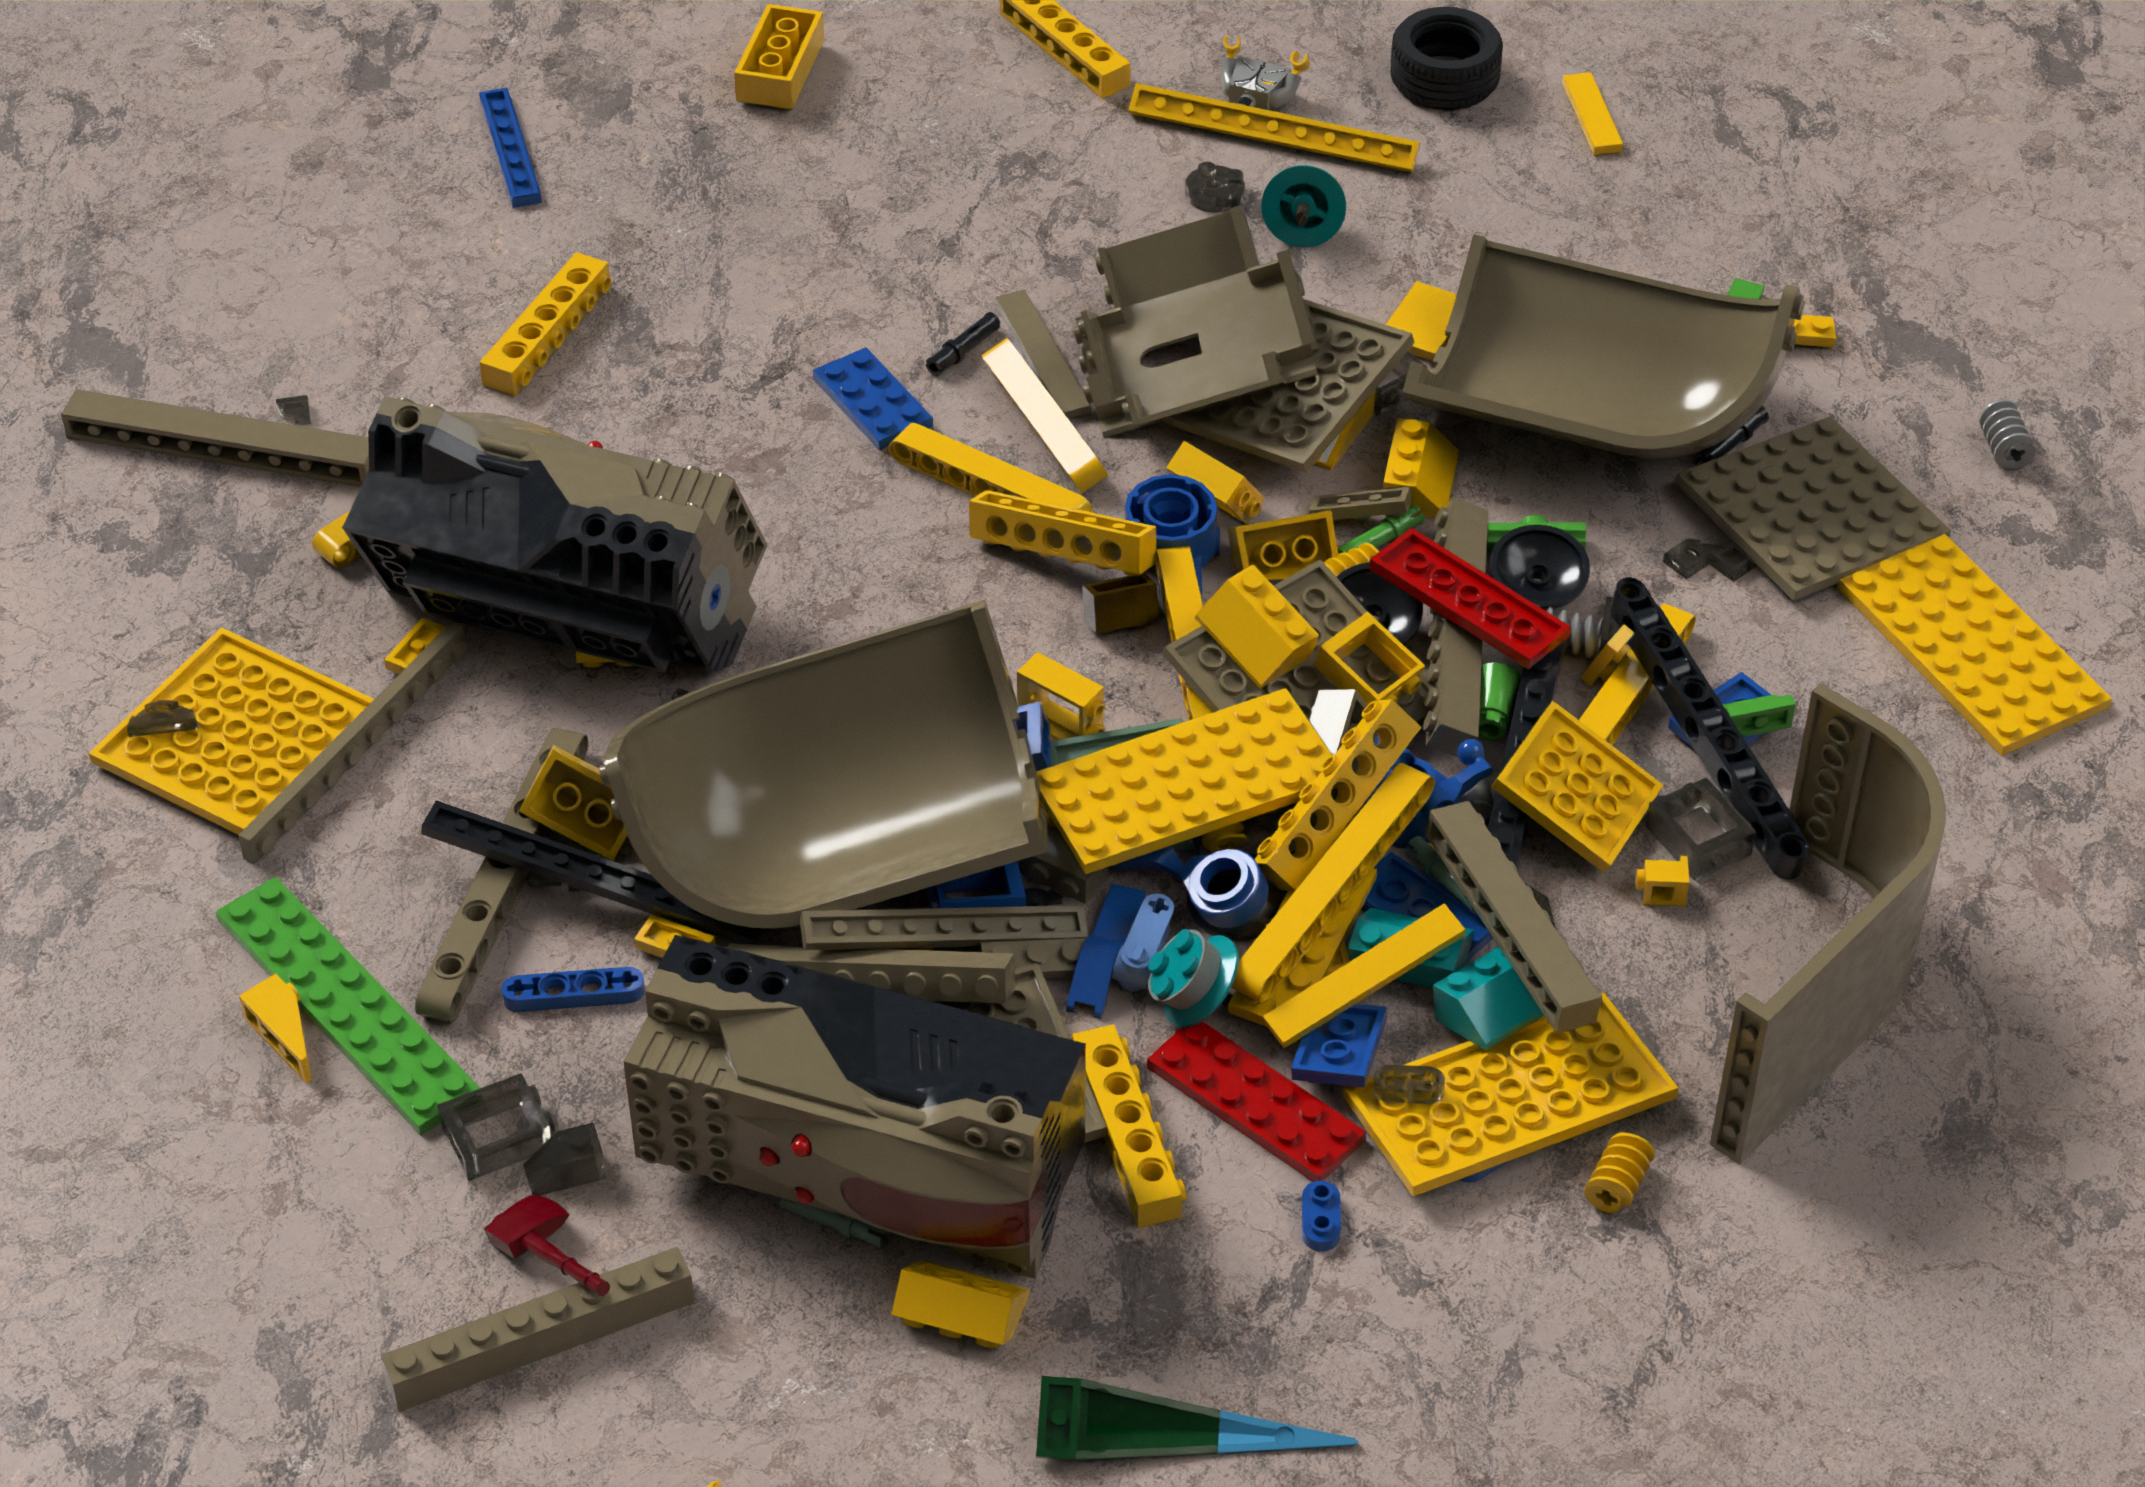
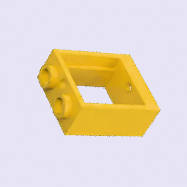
(1230, 489)
(1383, 644)
(1045, 676)

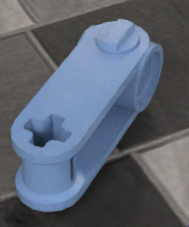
(1143, 941)

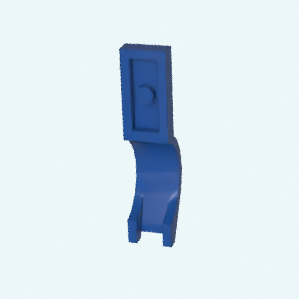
(1101, 949)

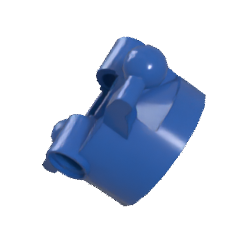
(1182, 516)
(1445, 790)

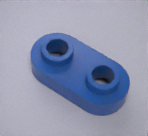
(1321, 1212)

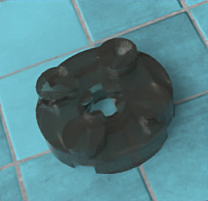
(1228, 185)

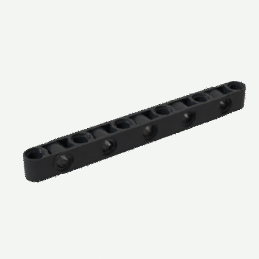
(1709, 728)

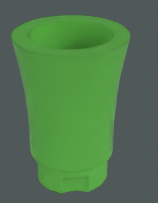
(1497, 698)

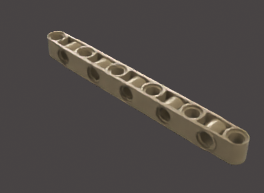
(486, 904)

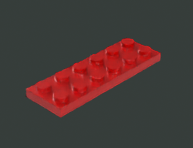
(1470, 598)
(1257, 1100)

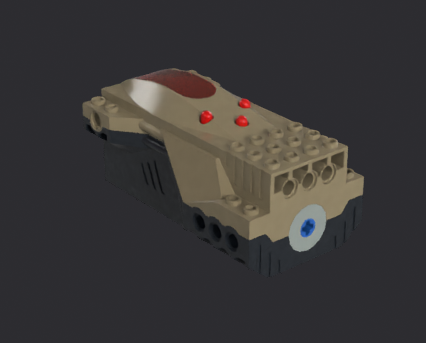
(556, 538)
(858, 1101)

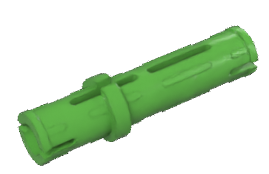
(1388, 530)

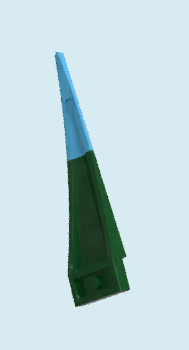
(1107, 1422)

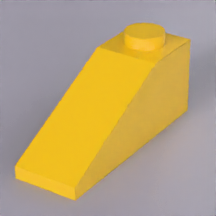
(275, 1015)

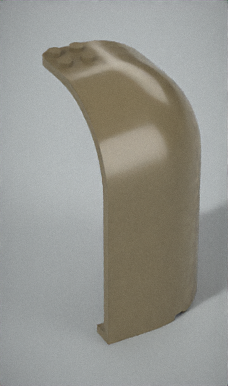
(1603, 354)
(834, 776)

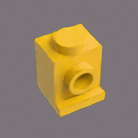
(1664, 882)

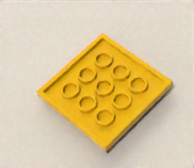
(1577, 786)

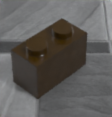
(1120, 603)

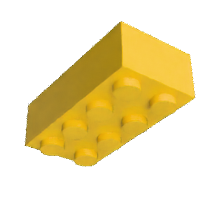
(779, 56)

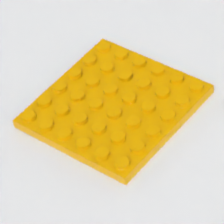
(255, 732)

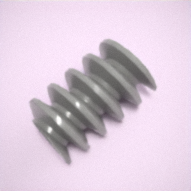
(2007, 434)
(1581, 635)

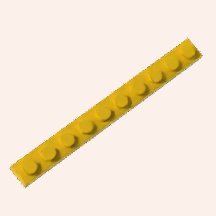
(1274, 127)

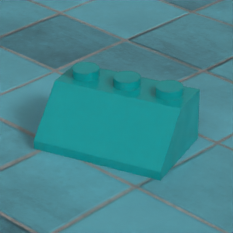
(1378, 925)
(1485, 1001)

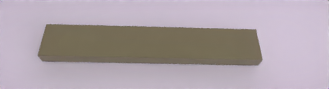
(1042, 353)

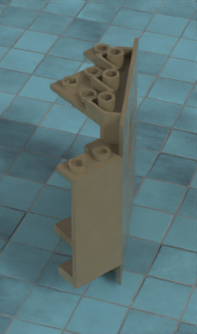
(1185, 286)

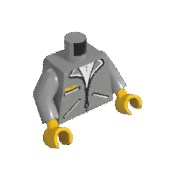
(1259, 82)

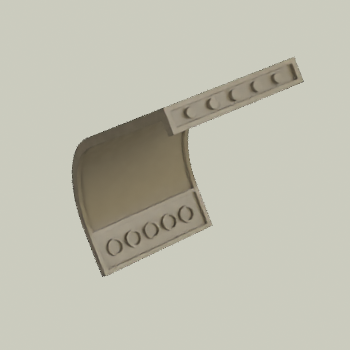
(1880, 819)

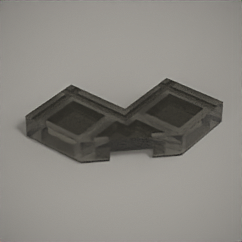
(1693, 556)

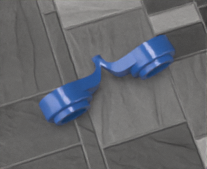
(1223, 910)

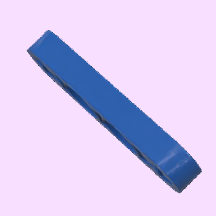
(573, 995)

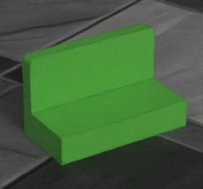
(1762, 714)

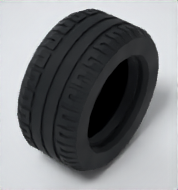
(1443, 82)

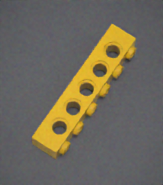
(1070, 44)
(545, 324)
(1062, 532)
(1395, 733)
(1132, 1137)

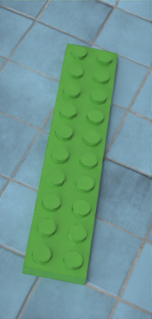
(346, 1003)

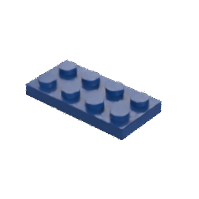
(871, 396)

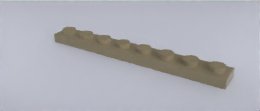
(938, 926)

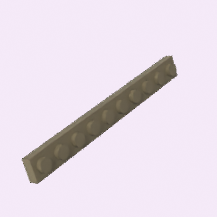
(352, 743)

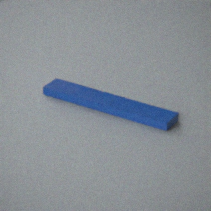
(510, 147)

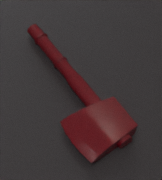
(527, 1226)

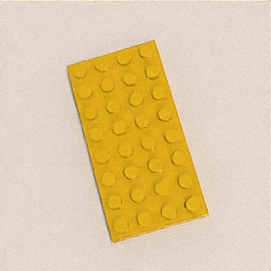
(1974, 644)
(1183, 780)
(1514, 1098)

